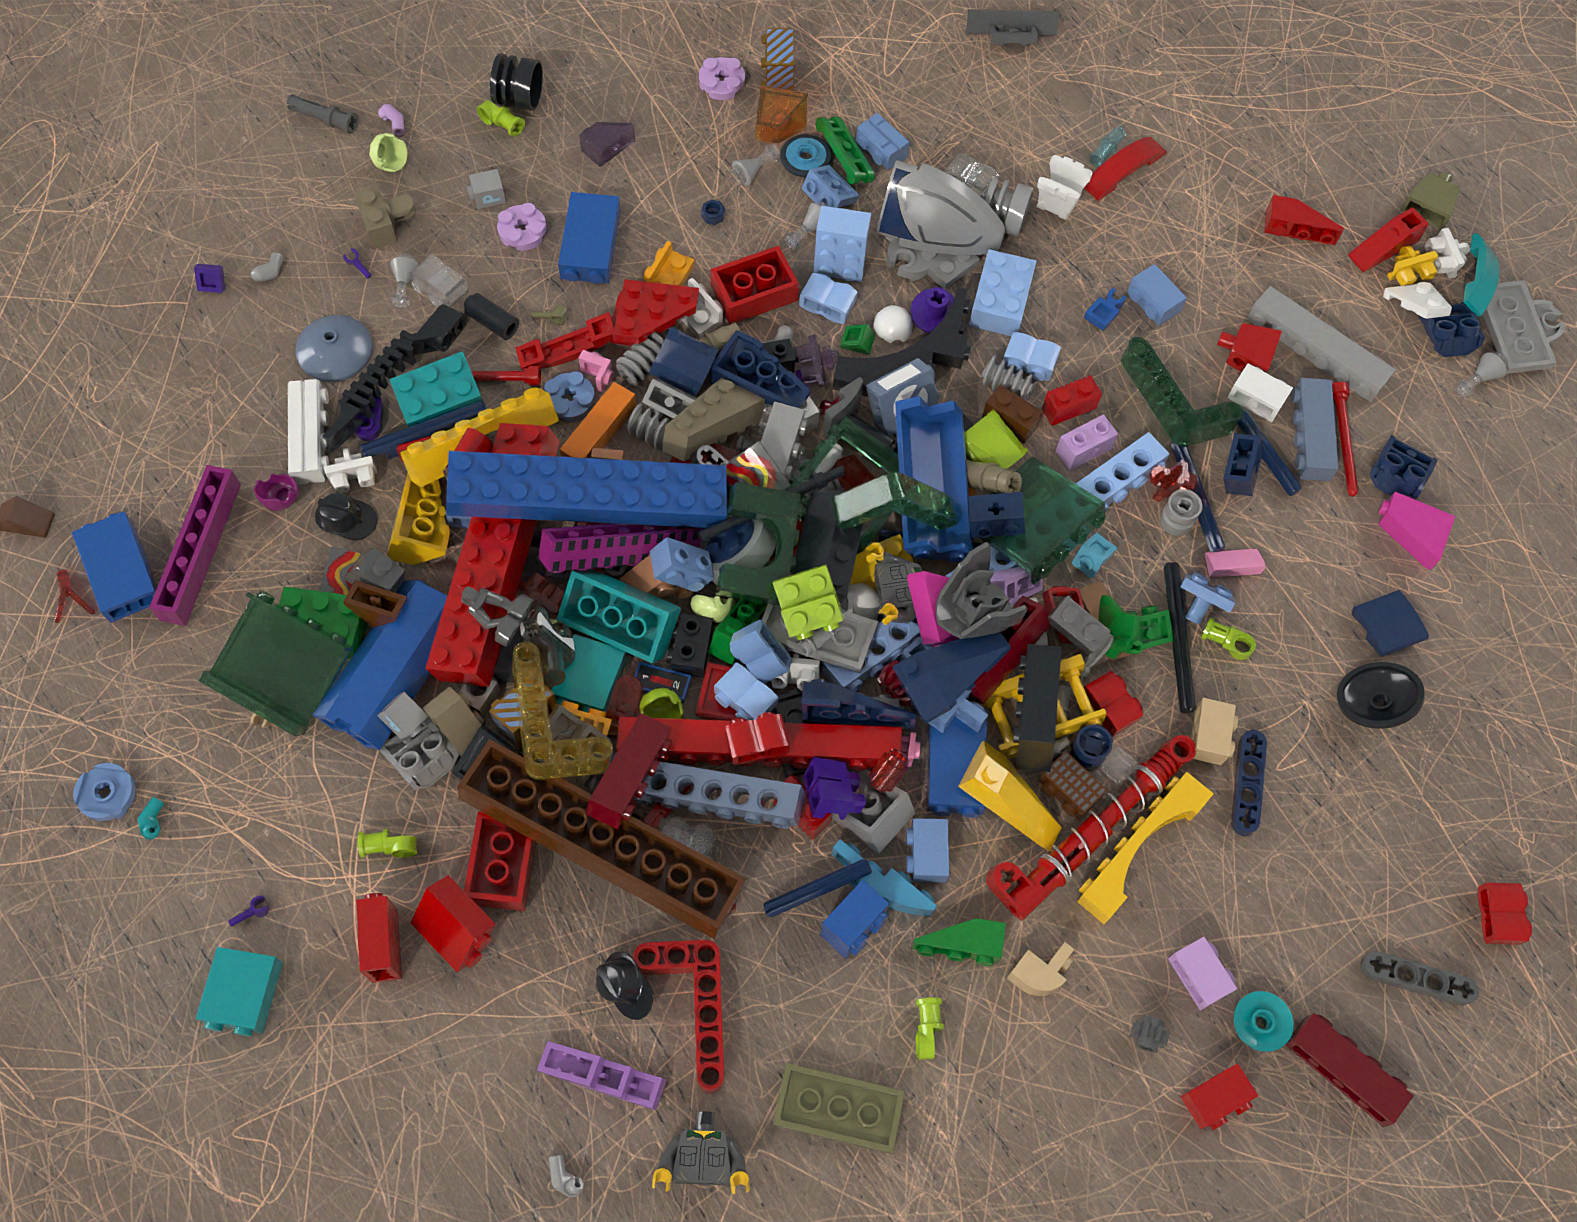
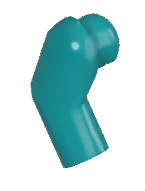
(148, 820)

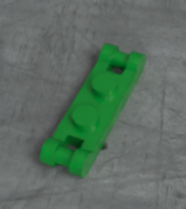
(845, 149)

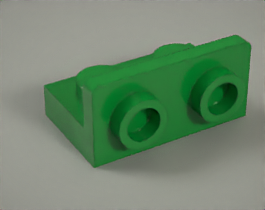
(1153, 626)

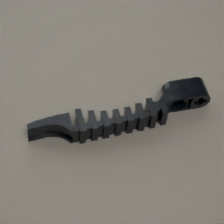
(435, 335)

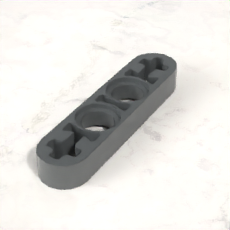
(1419, 978)

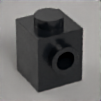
(783, 352)

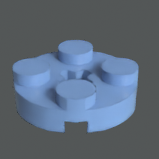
(574, 384)
(113, 806)

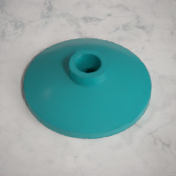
(1275, 1015)

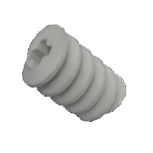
(639, 359)
(997, 375)
(647, 428)

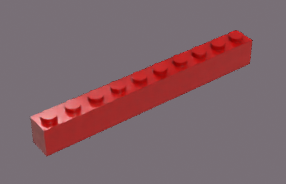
(707, 741)

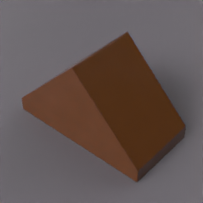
(25, 518)
(374, 604)

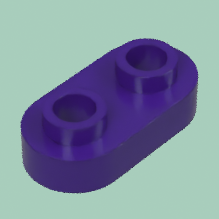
(374, 429)

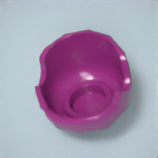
(277, 492)

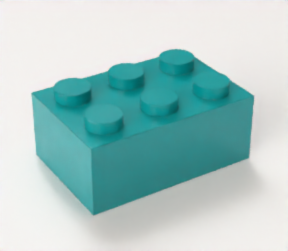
(436, 389)

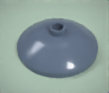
(334, 358)

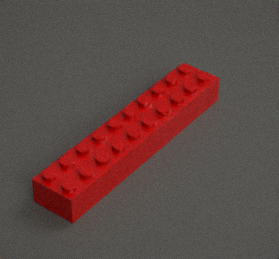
(490, 560)

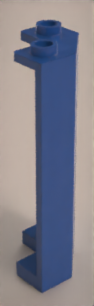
(935, 454)
(384, 666)

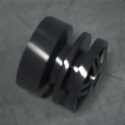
(516, 81)

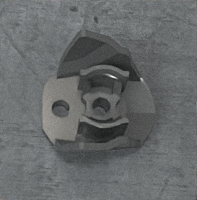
(971, 603)

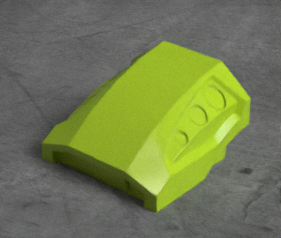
(993, 442)

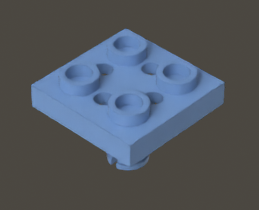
(1205, 596)

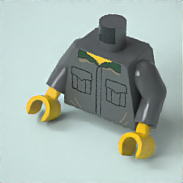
(892, 584)
(702, 1158)

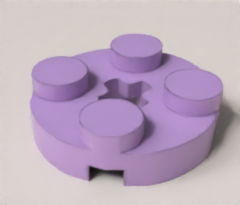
(718, 67)
(521, 215)

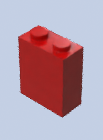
(453, 924)
(378, 938)

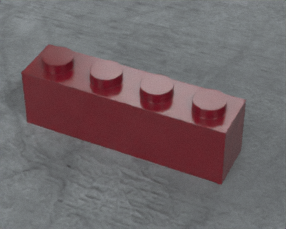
(1018, 636)
(628, 772)
(1350, 1070)

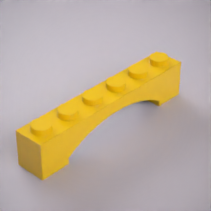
(429, 458)
(1106, 893)

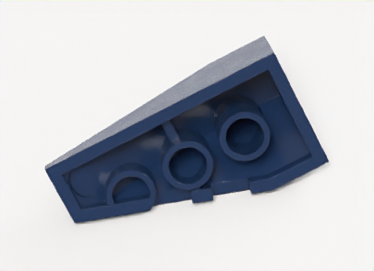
(756, 370)
(942, 673)
(841, 706)

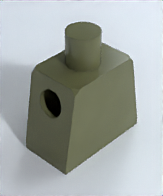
(1434, 199)

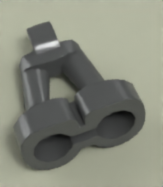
(505, 626)

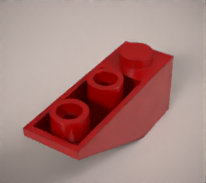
(1297, 220)
(1386, 242)

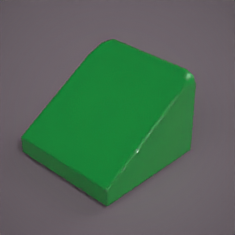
(858, 338)

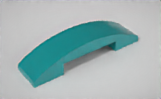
(1481, 291)

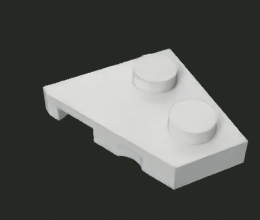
(1421, 299)

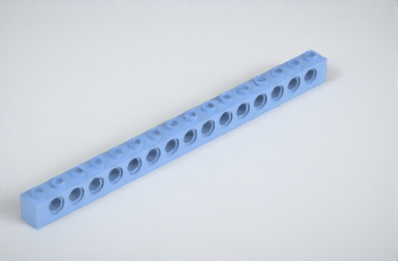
(1144, 451)

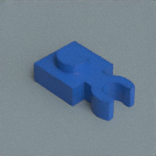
(1104, 311)

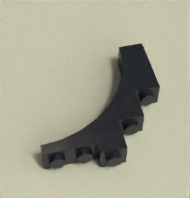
(942, 346)

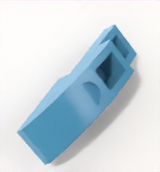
(893, 887)

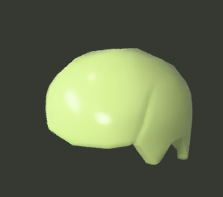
(388, 152)
(712, 607)

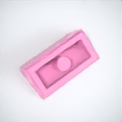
(1234, 563)

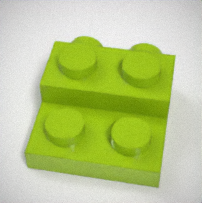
(808, 602)

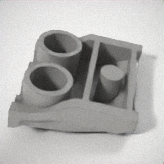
(423, 757)

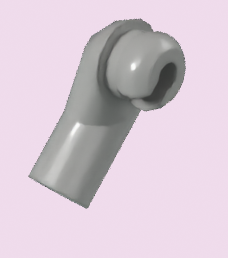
(269, 270)
(562, 1180)

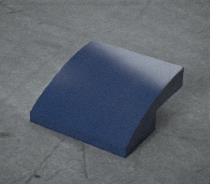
(1390, 623)

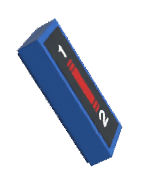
(656, 677)

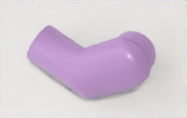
(389, 112)

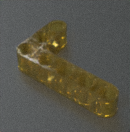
(538, 722)

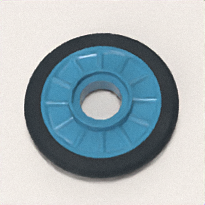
(803, 143)

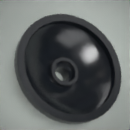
(1380, 695)

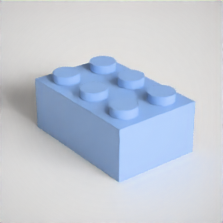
(841, 243)
(1002, 293)

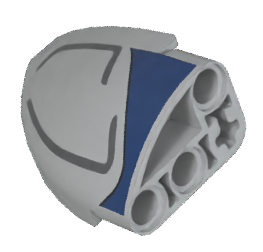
(937, 213)

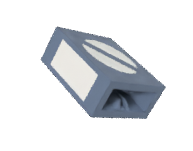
(903, 383)

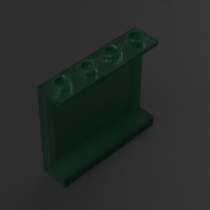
(1056, 520)
(278, 663)

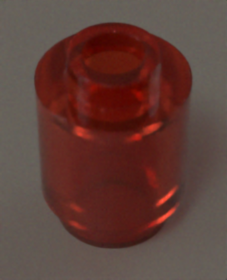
(889, 770)

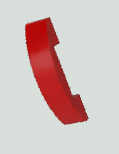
(1122, 165)
(567, 347)

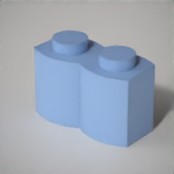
(828, 298)
(1032, 356)
(744, 693)

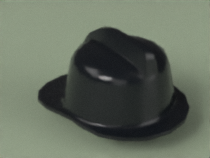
(345, 516)
(625, 985)

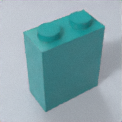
(591, 675)
(239, 991)

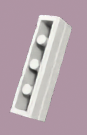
(306, 430)

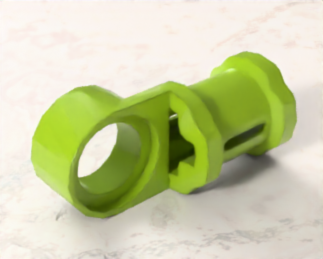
(502, 117)
(1227, 638)
(382, 842)
(929, 1023)

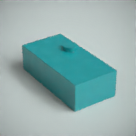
(618, 614)

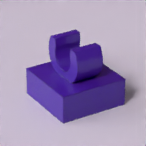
(209, 278)

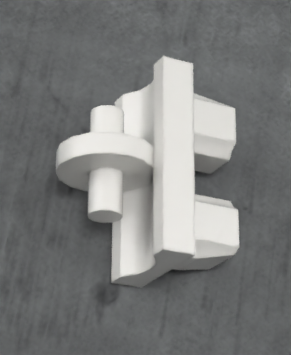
(1450, 252)
(349, 468)
(800, 671)

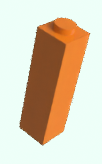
(600, 423)

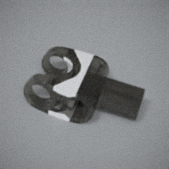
(554, 647)

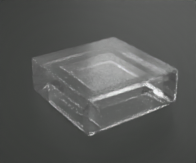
(1118, 765)

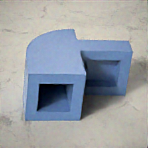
(968, 712)

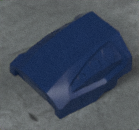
(1455, 333)
(683, 361)
(1402, 469)

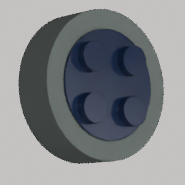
(743, 545)

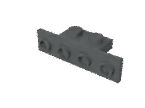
(1012, 25)

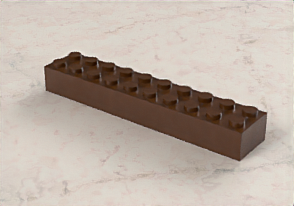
(630, 857)

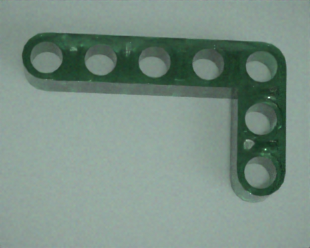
(1170, 405)
(896, 493)

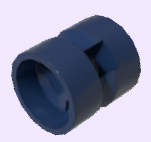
(1091, 741)

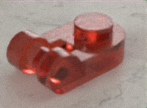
(626, 690)

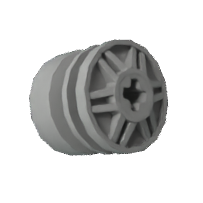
(1009, 206)

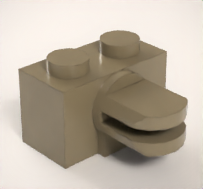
(382, 214)
(454, 718)

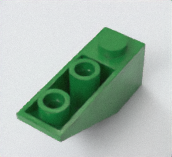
(740, 616)
(972, 939)

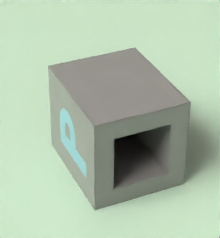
(486, 189)
(403, 716)

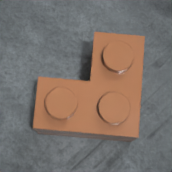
(643, 578)

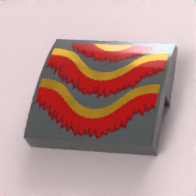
(755, 468)
(337, 567)

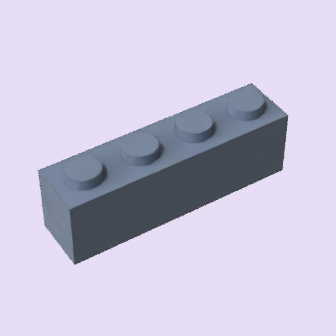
(1314, 429)

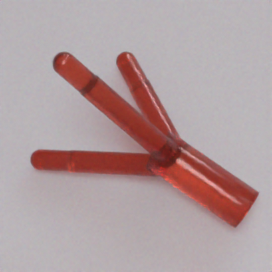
(65, 591)

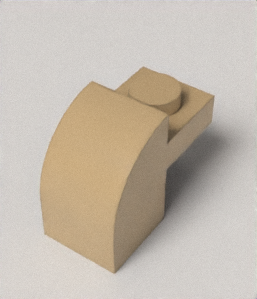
(1039, 978)

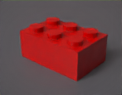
(754, 284)
(499, 865)

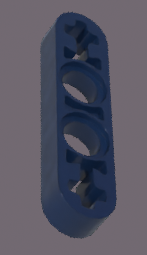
(1245, 781)

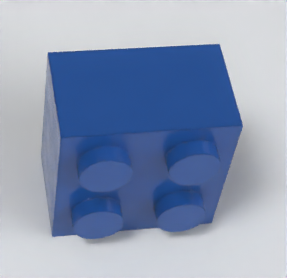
(854, 919)

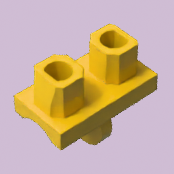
(1412, 262)

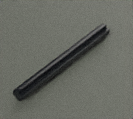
(1180, 644)

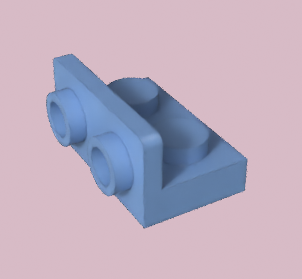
(827, 186)

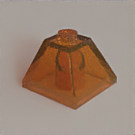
(780, 114)

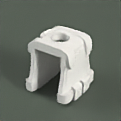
(1064, 187)

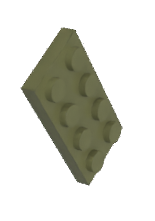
(839, 1108)

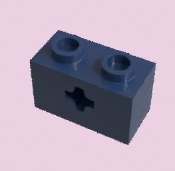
(1243, 464)
(996, 515)

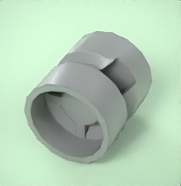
(1180, 512)

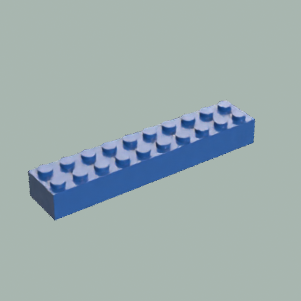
(585, 489)

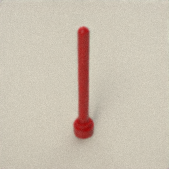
(529, 375)
(1340, 396)

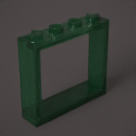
(866, 445)

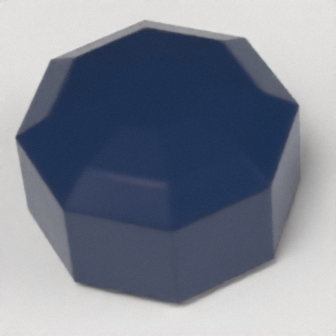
(713, 212)

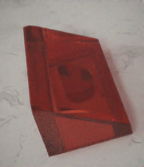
(855, 472)

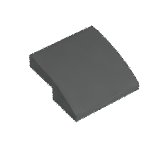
(847, 404)

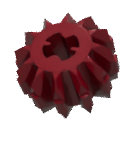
(889, 682)

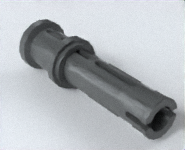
(331, 115)

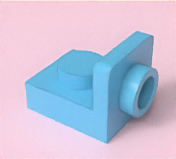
(1093, 555)

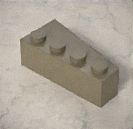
(711, 418)

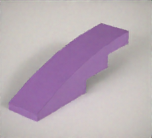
(601, 1075)

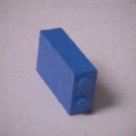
(589, 237)
(116, 566)
(946, 764)

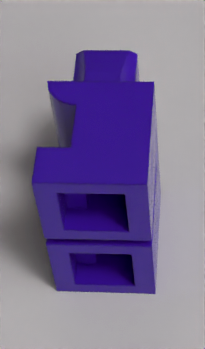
(832, 788)

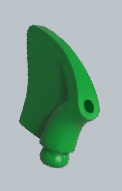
(1122, 627)

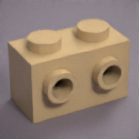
(1213, 731)

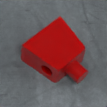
(1250, 346)

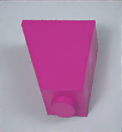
(1416, 527)
(924, 592)

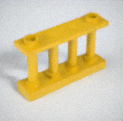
(1070, 671)

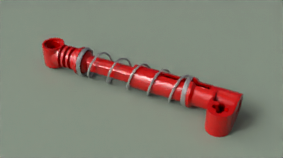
(1089, 835)

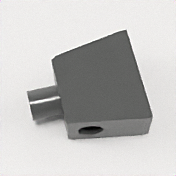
(378, 571)

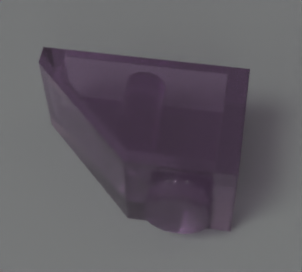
(606, 140)

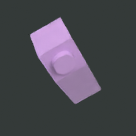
(1016, 583)

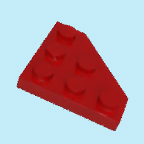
(651, 308)

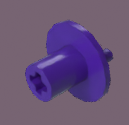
(930, 308)

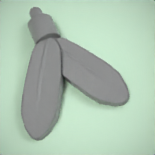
(1092, 658)

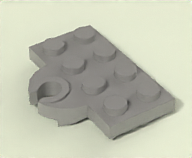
(942, 268)
(1520, 327)
(850, 640)

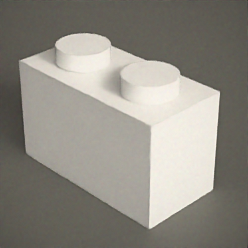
(1260, 392)

